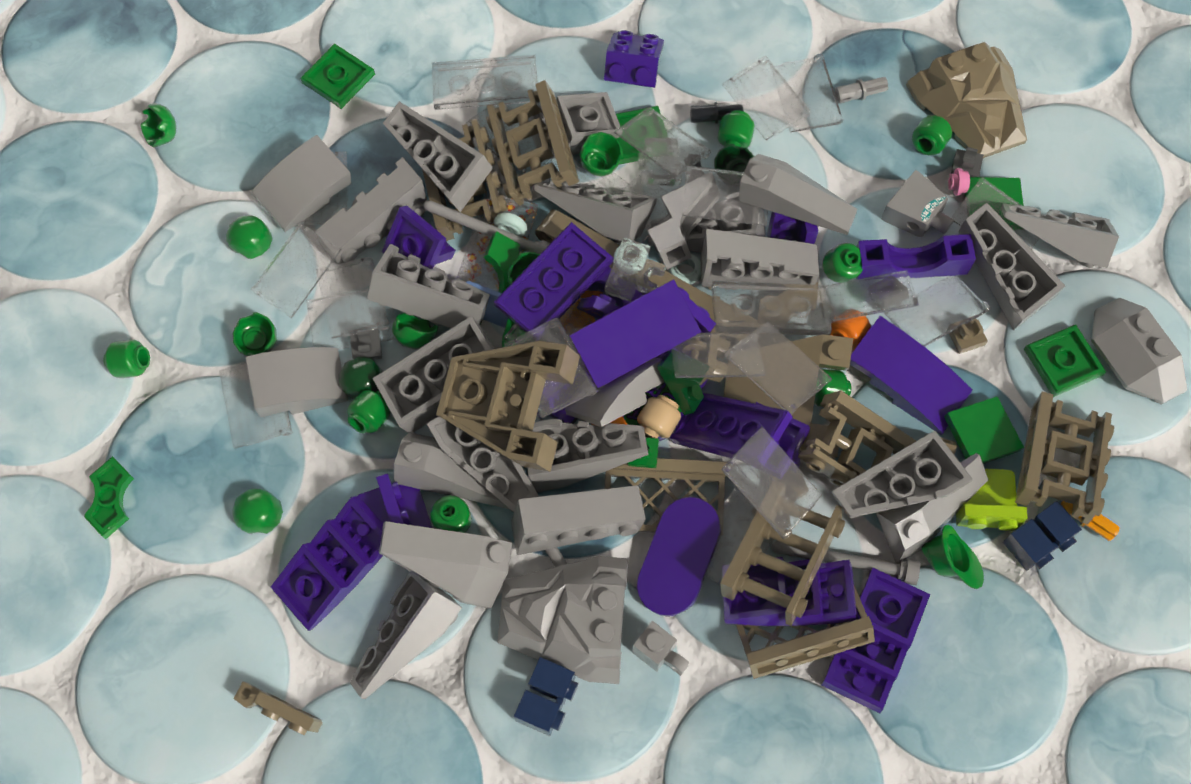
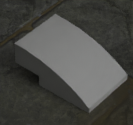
(582, 117)
(302, 183)
(295, 380)
(618, 396)

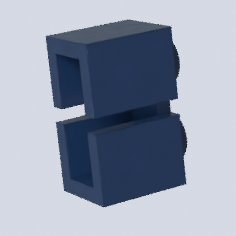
(1042, 536)
(552, 682)

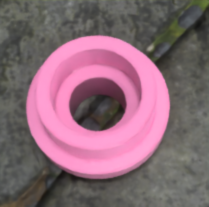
(959, 181)

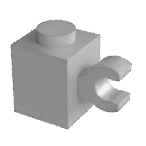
(656, 648)

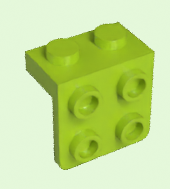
(994, 504)

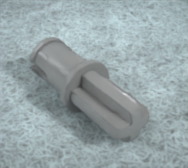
(860, 89)

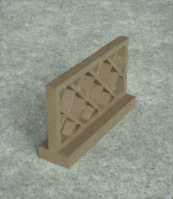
(673, 470)
(805, 647)

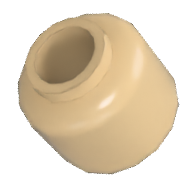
(659, 417)

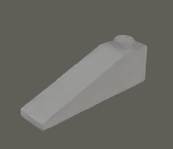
(586, 451)
(909, 477)
(917, 524)

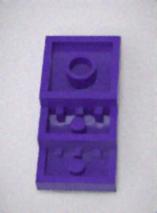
(909, 374)
(331, 563)
(829, 597)
(870, 670)

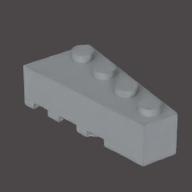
(444, 158)
(374, 212)
(757, 259)
(1009, 266)
(424, 292)
(576, 518)

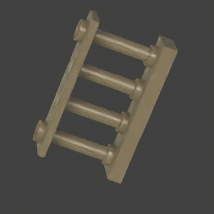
(750, 554)

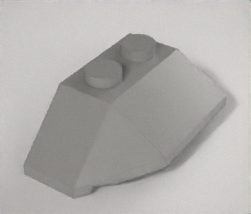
(1138, 351)

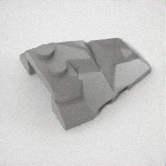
(569, 616)

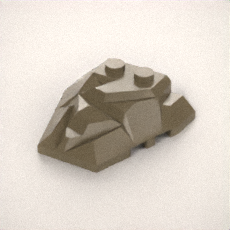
(976, 97)

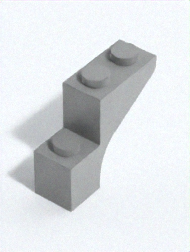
(672, 235)

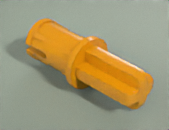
(1098, 524)

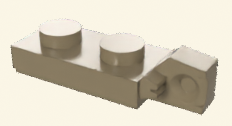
(274, 708)

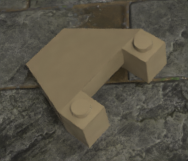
(824, 351)
(499, 395)

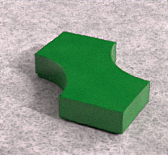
(501, 255)
(107, 507)

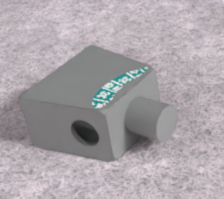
(918, 207)

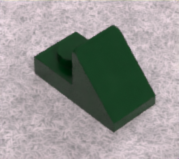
(684, 390)

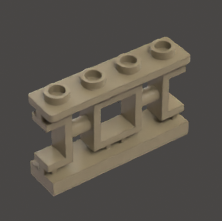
(551, 136)
(471, 209)
(869, 430)
(1040, 453)

